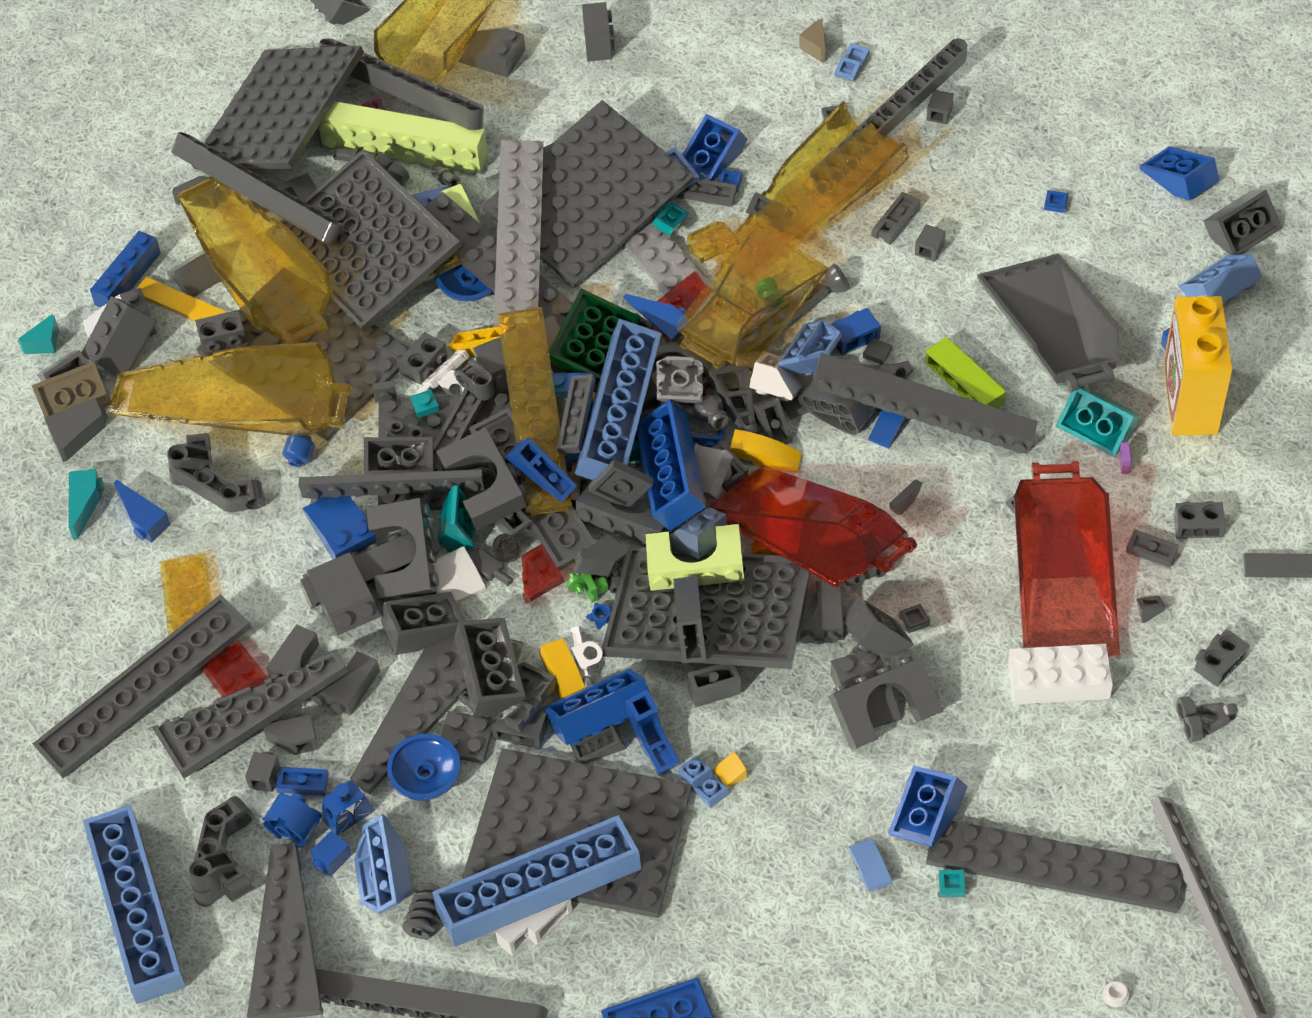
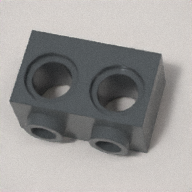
(220, 331)
(422, 358)
(1198, 520)
(1225, 660)

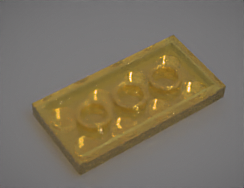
(184, 588)

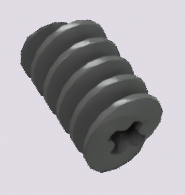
(421, 912)

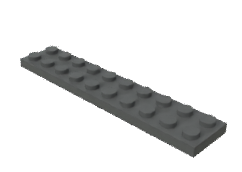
(479, 254)
(141, 686)
(1058, 865)

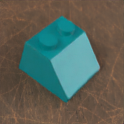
(456, 526)

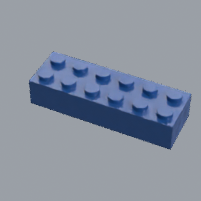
(672, 463)

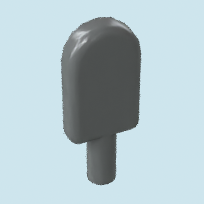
(489, 566)

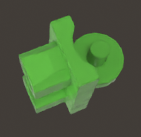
(592, 587)

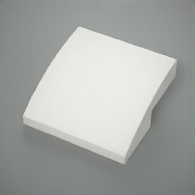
(458, 575)

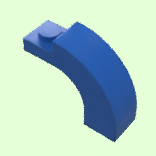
(649, 732)

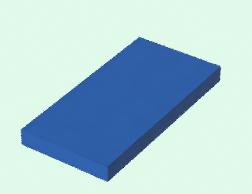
(676, 1001)

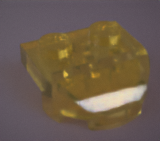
(703, 240)

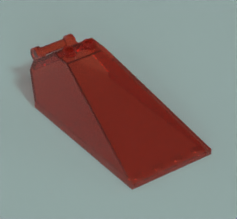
(814, 525)
(1065, 560)

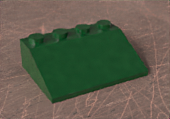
(586, 335)

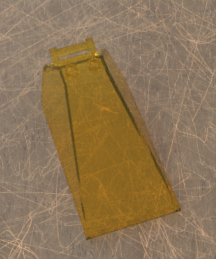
(749, 300)

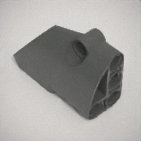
(843, 412)

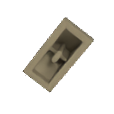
(813, 40)

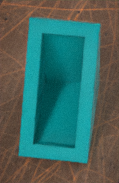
(41, 337)

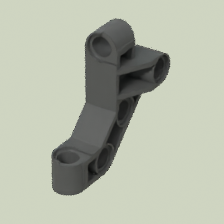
(193, 463)
(214, 869)

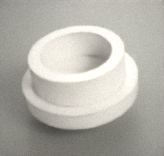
(1116, 994)

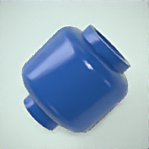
(298, 450)

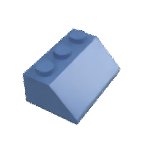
(1224, 278)

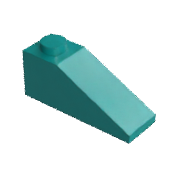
(83, 498)

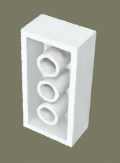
(1059, 674)

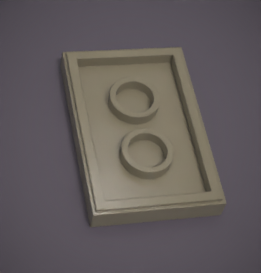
(71, 389)

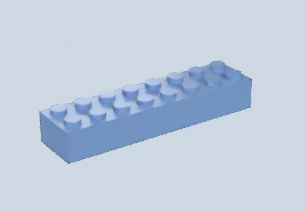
(618, 398)
(536, 880)
(134, 904)

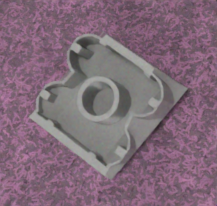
(679, 379)
(713, 469)

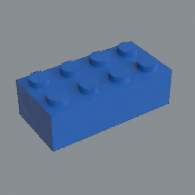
(594, 707)

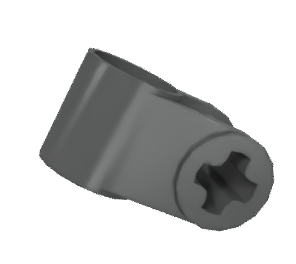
(476, 380)

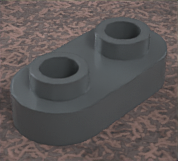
(404, 429)

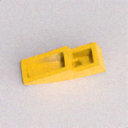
(765, 451)
(562, 666)

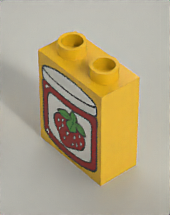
(1197, 365)

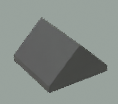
(194, 275)

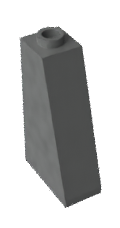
(689, 619)

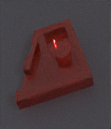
(539, 573)

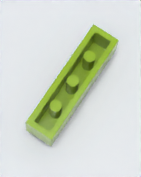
(963, 374)

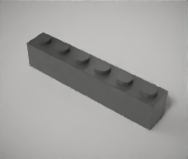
(377, 560)

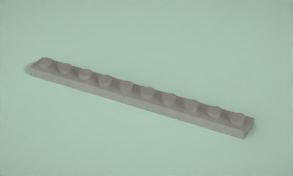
(1210, 909)

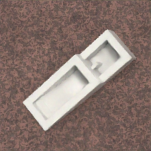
(533, 927)

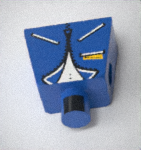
(344, 807)

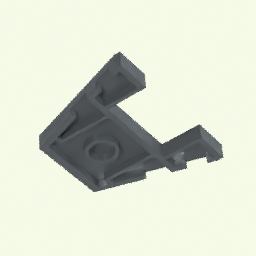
(537, 688)

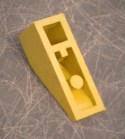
(473, 338)

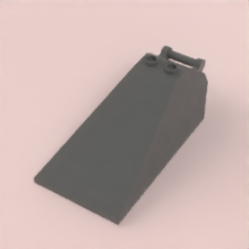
(1057, 319)

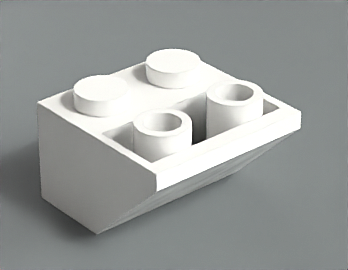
(773, 379)

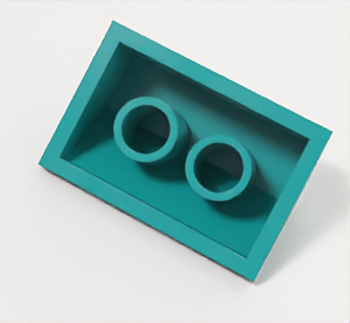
(1098, 420)

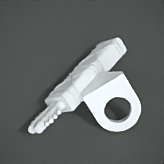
(444, 374)
(582, 654)

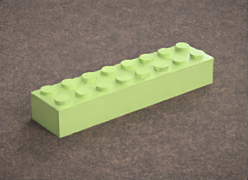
(404, 137)

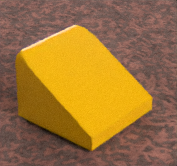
(730, 770)

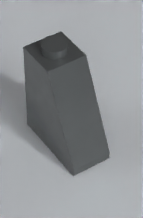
(76, 427)

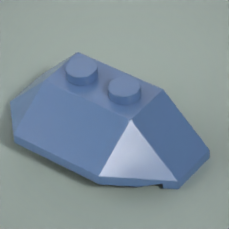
(807, 346)
(381, 866)

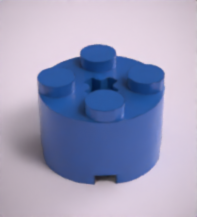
(291, 818)

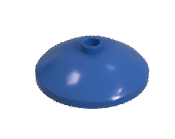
(453, 285)
(423, 755)

